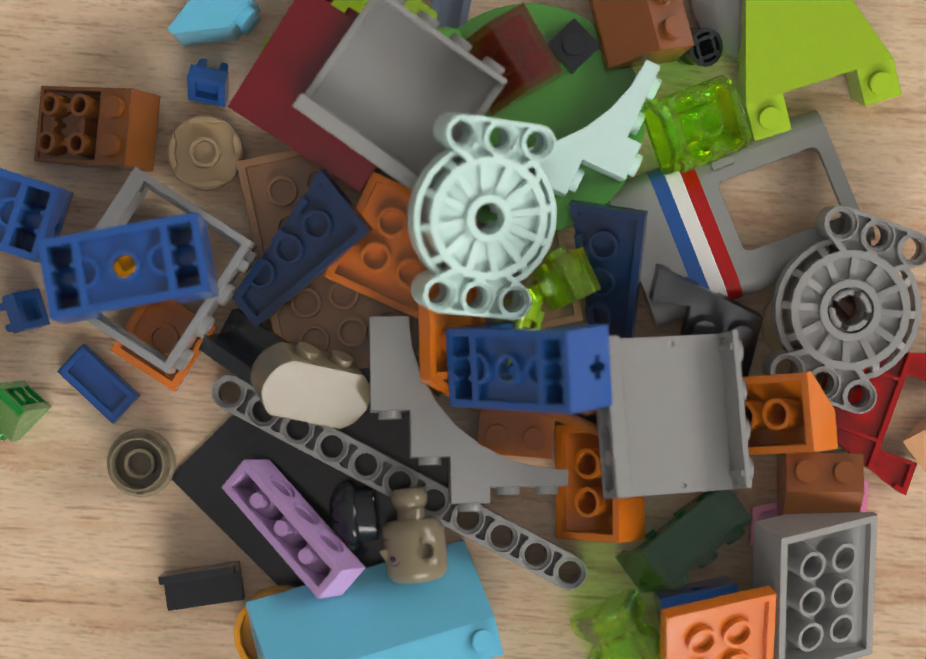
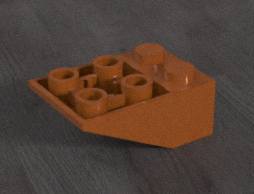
(97, 127)

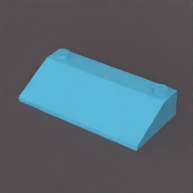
(381, 618)

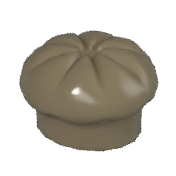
(141, 462)

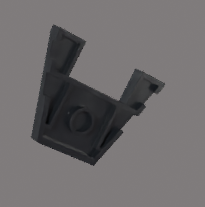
(707, 311)

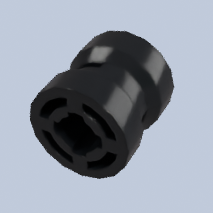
(703, 53)

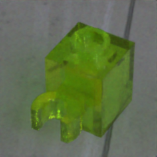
(564, 278)

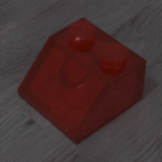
(521, 50)

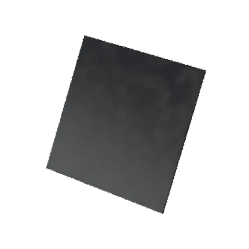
(238, 440)

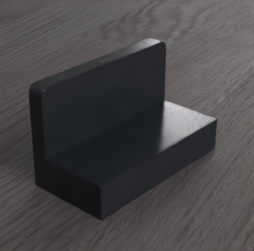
(239, 344)
(203, 585)

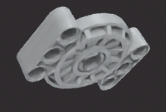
(885, 313)

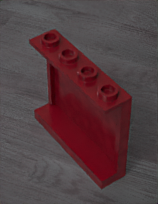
(286, 70)

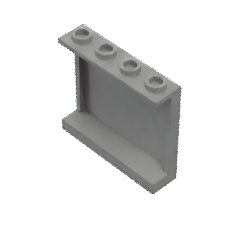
(393, 84)

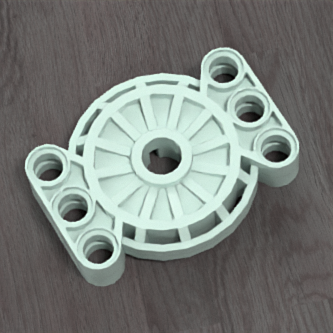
(445, 211)

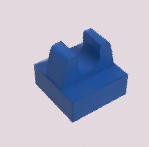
(208, 84)
(25, 310)

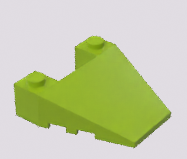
(805, 43)

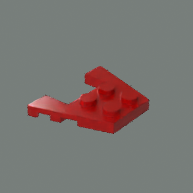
(866, 431)

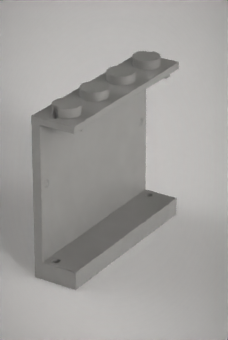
(675, 417)

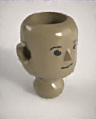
(414, 542)

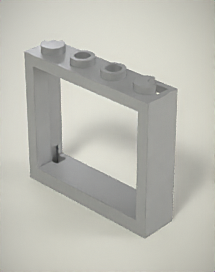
(119, 214)

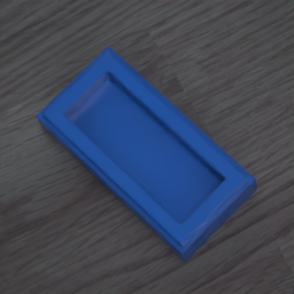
(98, 383)

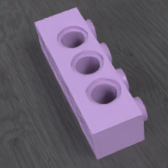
(293, 528)

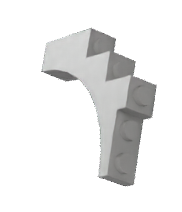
(432, 434)

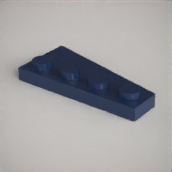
(310, 242)
(615, 248)

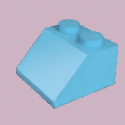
(214, 21)

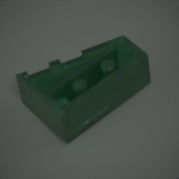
(686, 541)

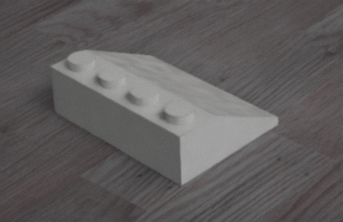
(822, 582)

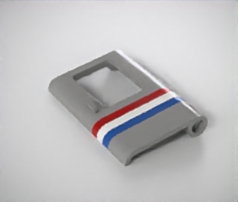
(694, 231)

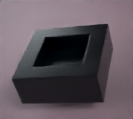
(573, 46)

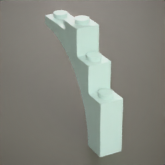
(605, 141)

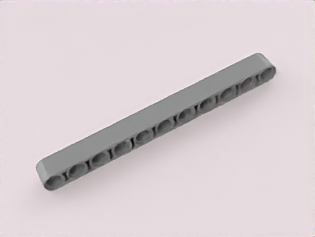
(379, 480)

